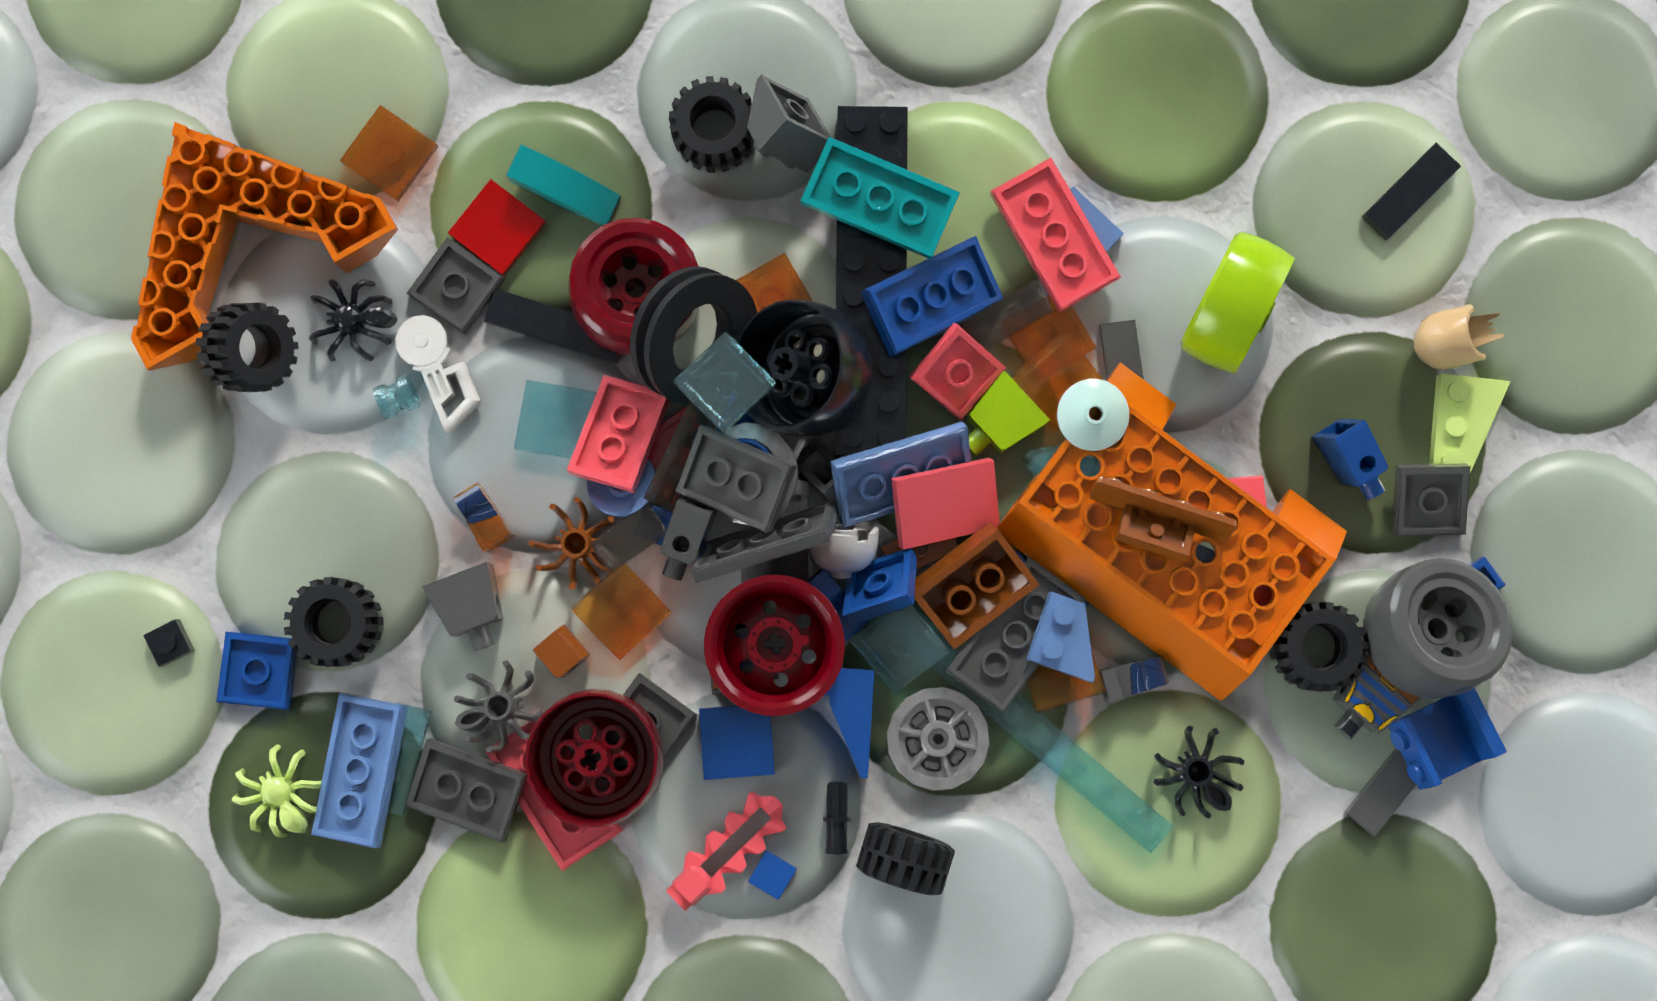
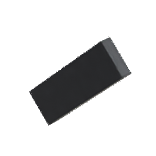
(1411, 191)

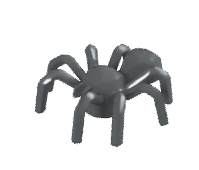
(498, 707)

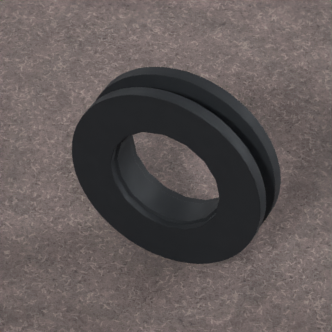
(665, 310)

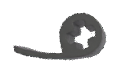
(791, 565)

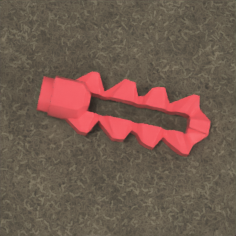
(694, 882)

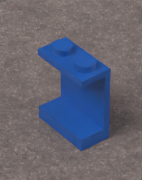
(1445, 738)

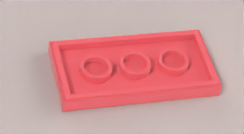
(1055, 235)
(563, 840)

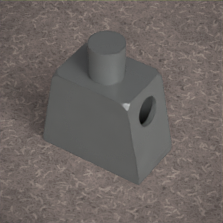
(468, 603)

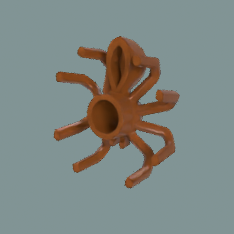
(575, 545)

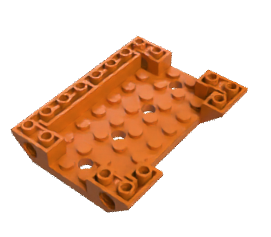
(1189, 610)

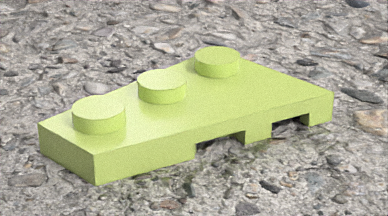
(1463, 417)

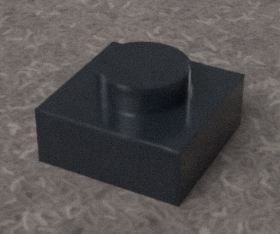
(169, 642)

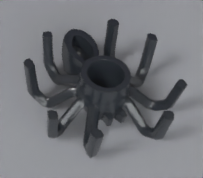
(351, 320)
(1198, 772)

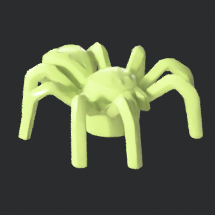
(277, 793)

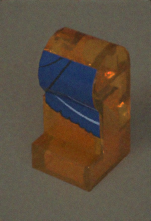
(483, 518)

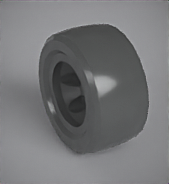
(1409, 640)

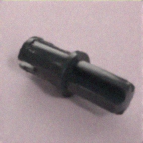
(836, 818)

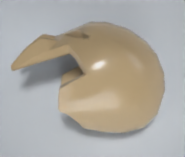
(1450, 337)

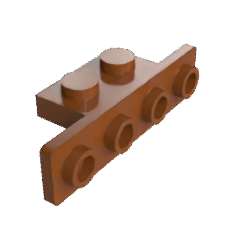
(1159, 522)

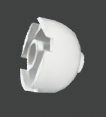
(847, 551)

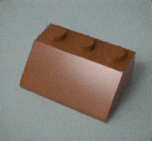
(973, 585)

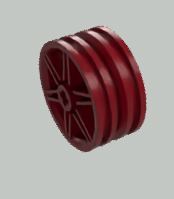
(756, 689)

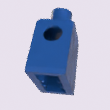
(1353, 455)

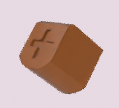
(561, 652)

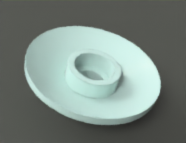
(1075, 420)

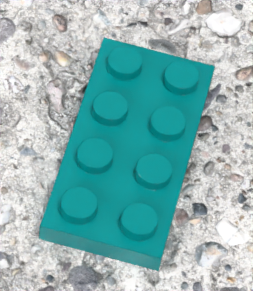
(879, 198)

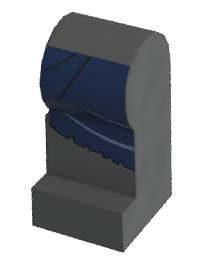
(1133, 678)

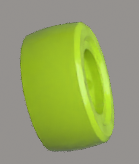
(1237, 302)

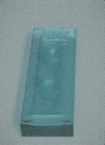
(409, 755)

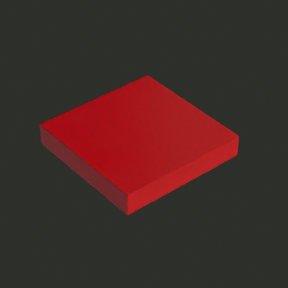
(497, 227)

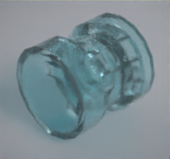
(396, 397)

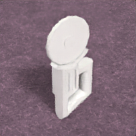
(423, 345)

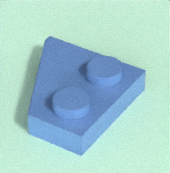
(1063, 638)

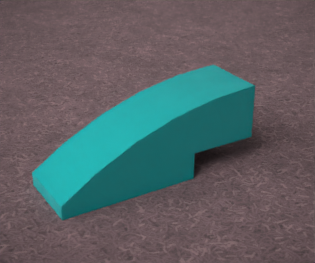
(562, 186)

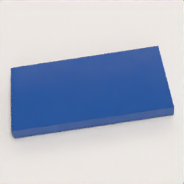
(932, 296)

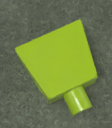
(1003, 417)

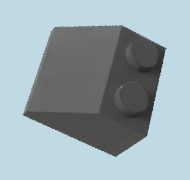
(786, 125)

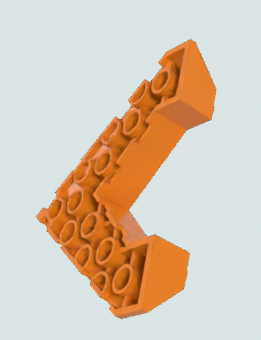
(204, 195)

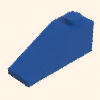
(852, 707)

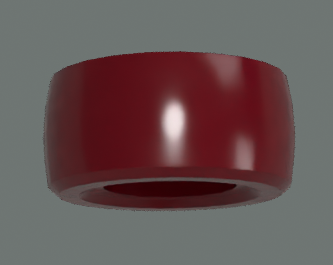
(603, 255)
(550, 772)

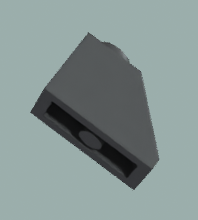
(816, 468)

